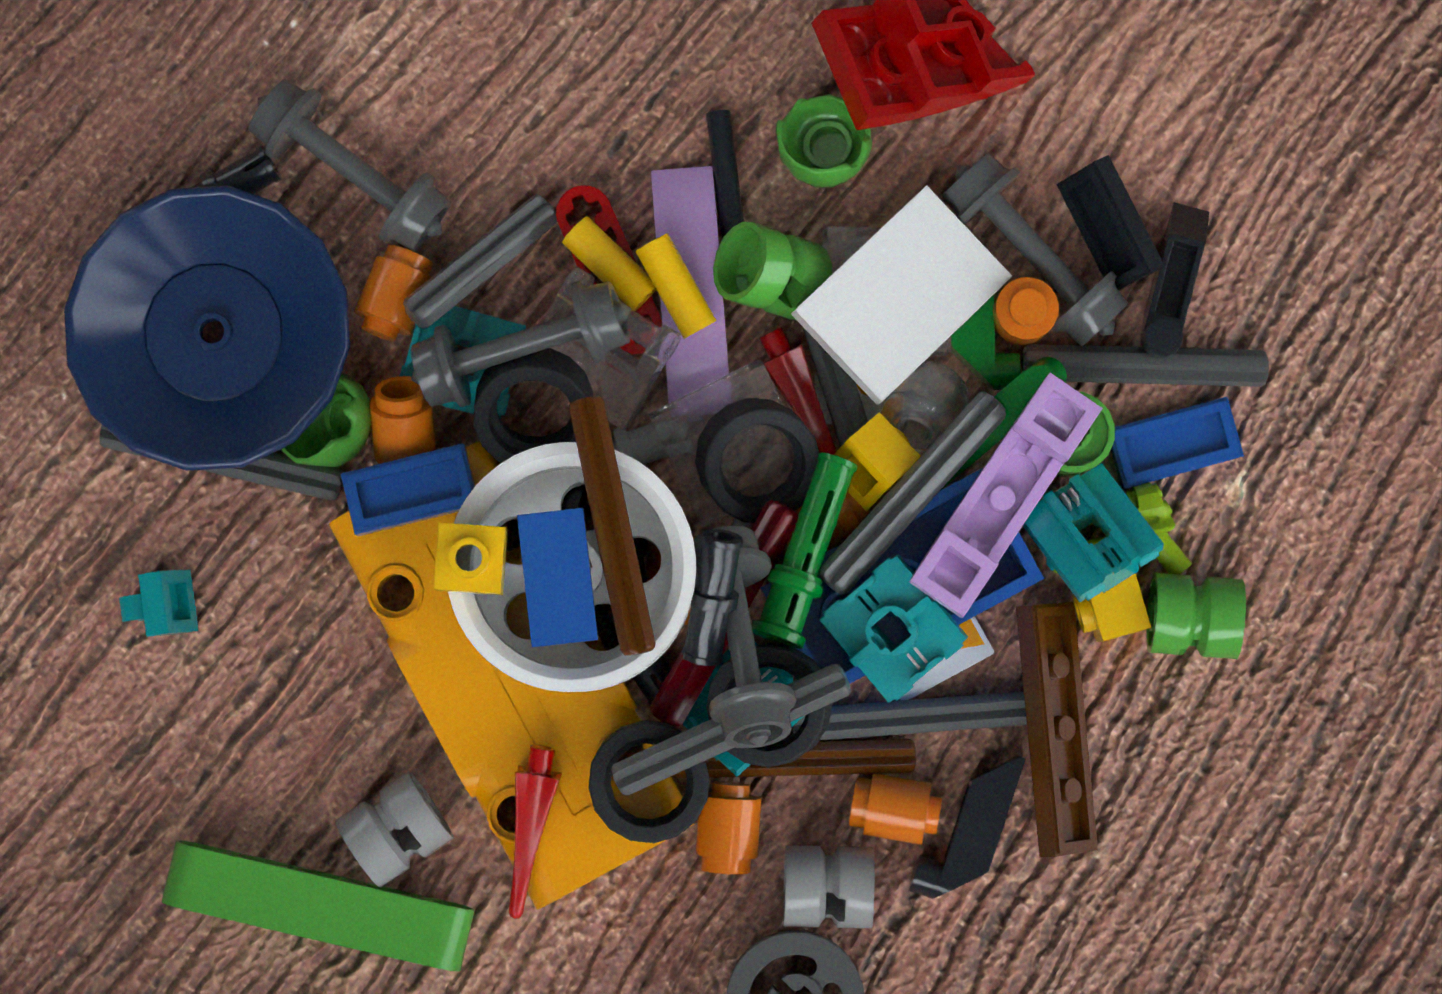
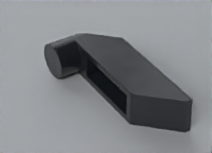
(1174, 282)
(974, 832)

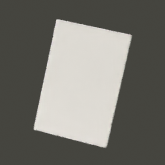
(901, 295)

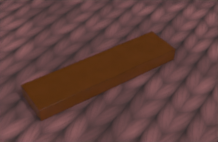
(1056, 729)

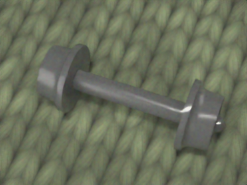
(286, 117)
(979, 190)
(444, 369)
(754, 710)

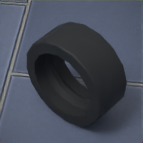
(542, 366)
(725, 426)
(811, 729)
(614, 815)

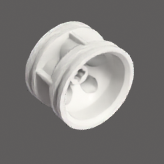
(536, 484)

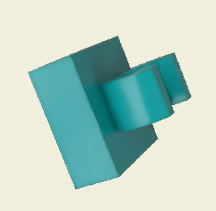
(164, 603)

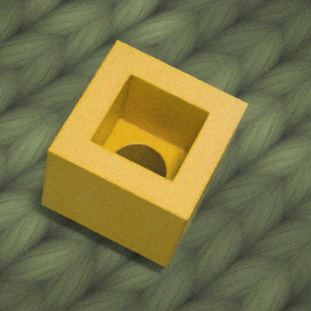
(881, 458)
(491, 572)
(1114, 612)

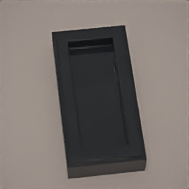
(1110, 223)

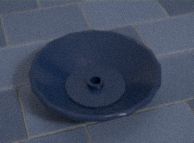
(143, 313)

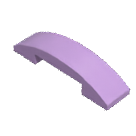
(687, 212)
(1004, 495)

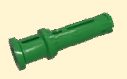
(797, 580)

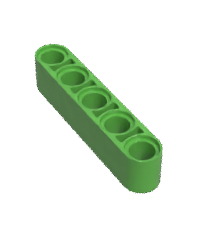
(318, 905)

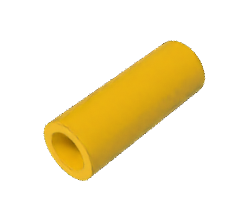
(609, 262)
(675, 285)

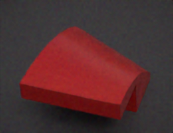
(914, 59)

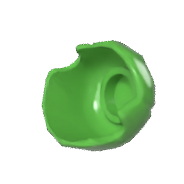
(821, 142)
(337, 431)

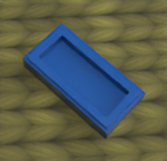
(1175, 443)
(408, 489)
(557, 577)

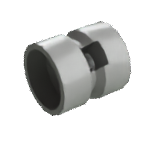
(372, 833)
(828, 886)

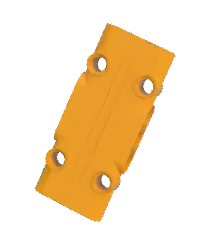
(492, 718)

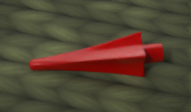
(793, 379)
(533, 799)

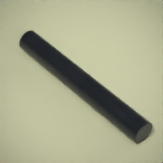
(724, 169)

